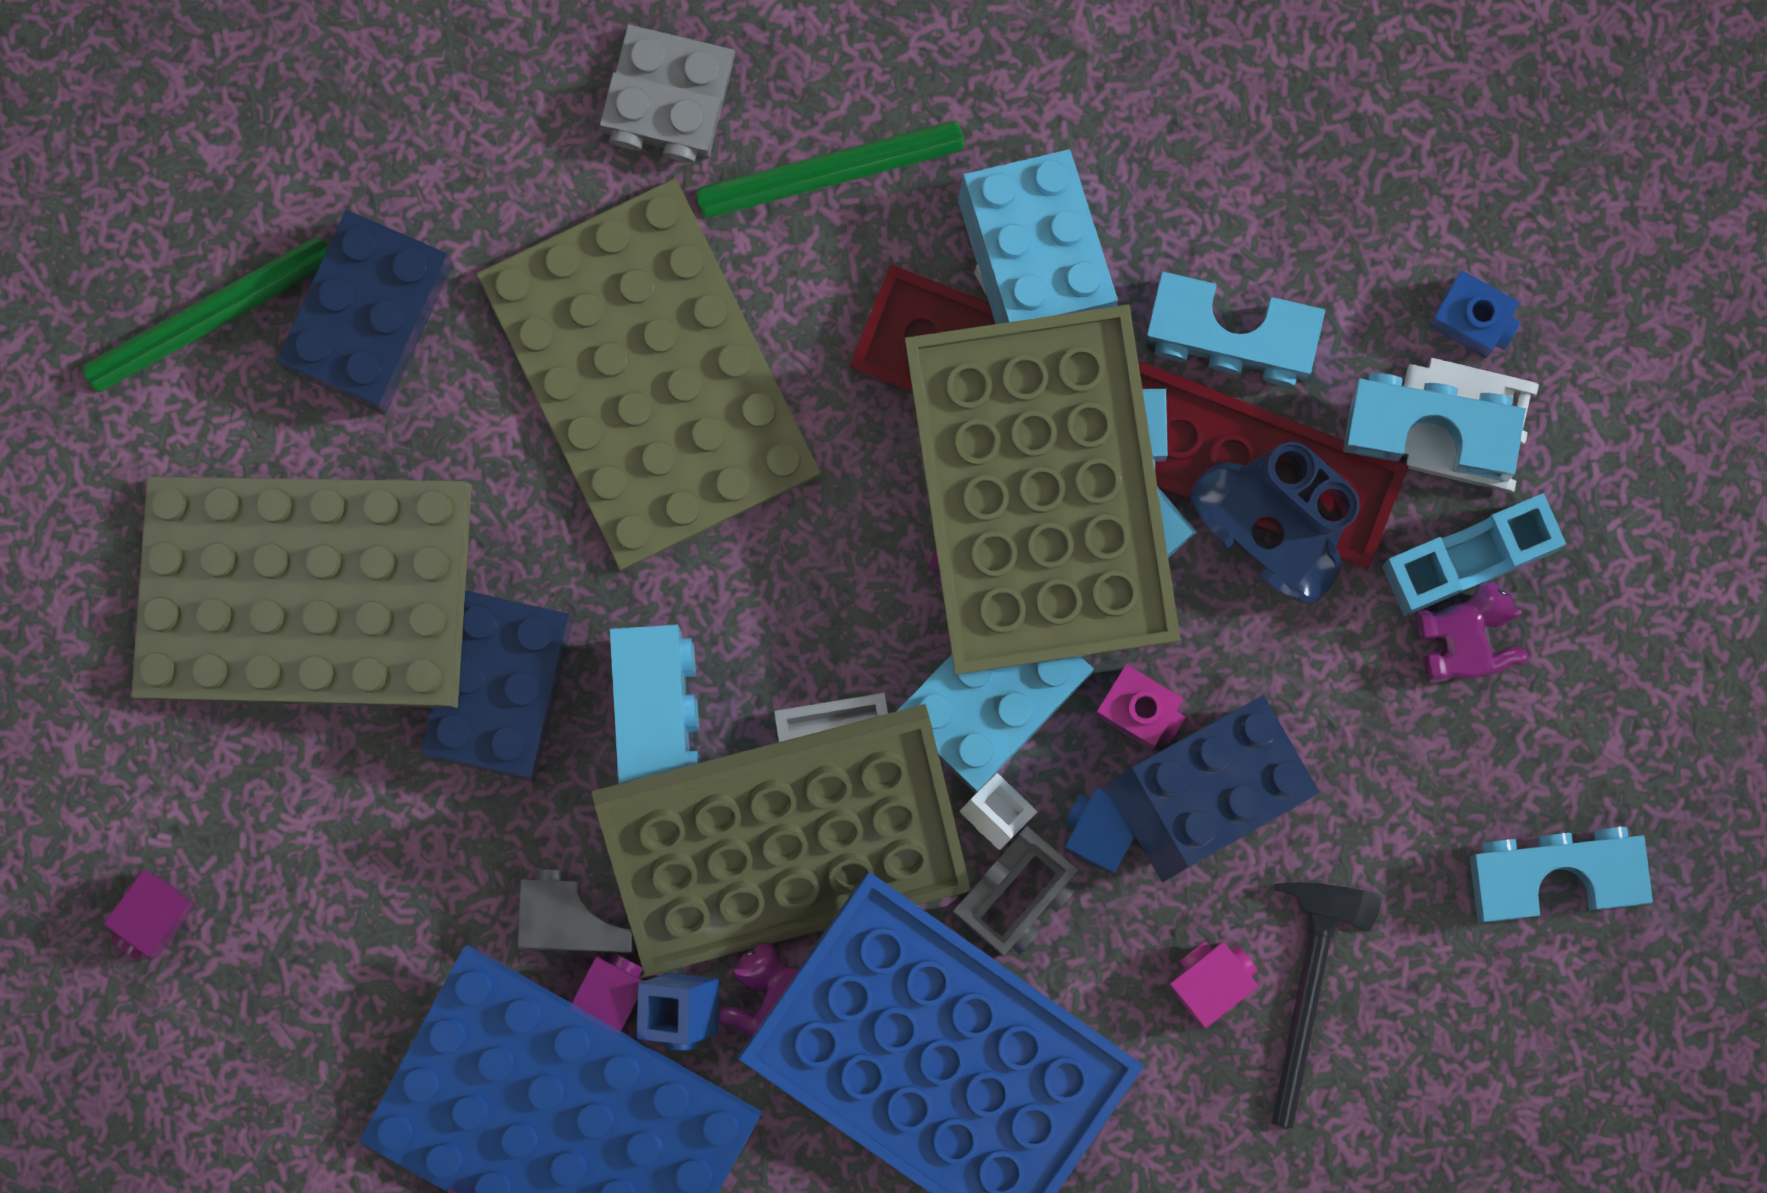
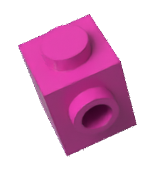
(1142, 708)
(1214, 981)

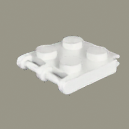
(1429, 445)

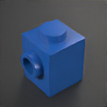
(1476, 315)
(1099, 831)
(678, 1010)

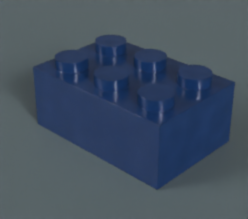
(365, 311)
(505, 688)
(1212, 788)

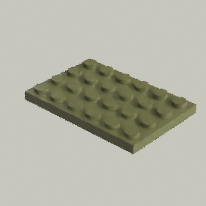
(648, 374)
(1042, 489)
(302, 591)
(780, 838)

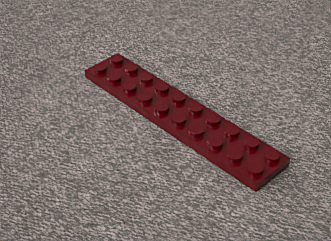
(1201, 422)

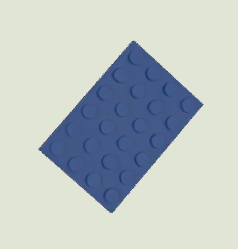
(937, 1053)
(547, 1099)

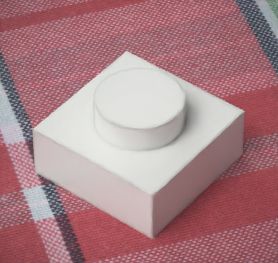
(998, 811)

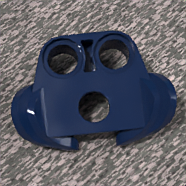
(1236, 496)

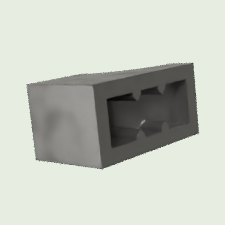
(558, 919)

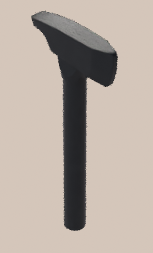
(1325, 909)

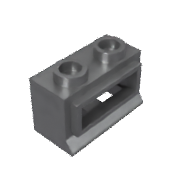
(1001, 876)

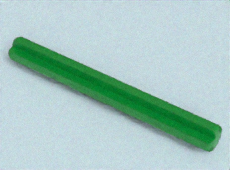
(830, 169)
(205, 315)

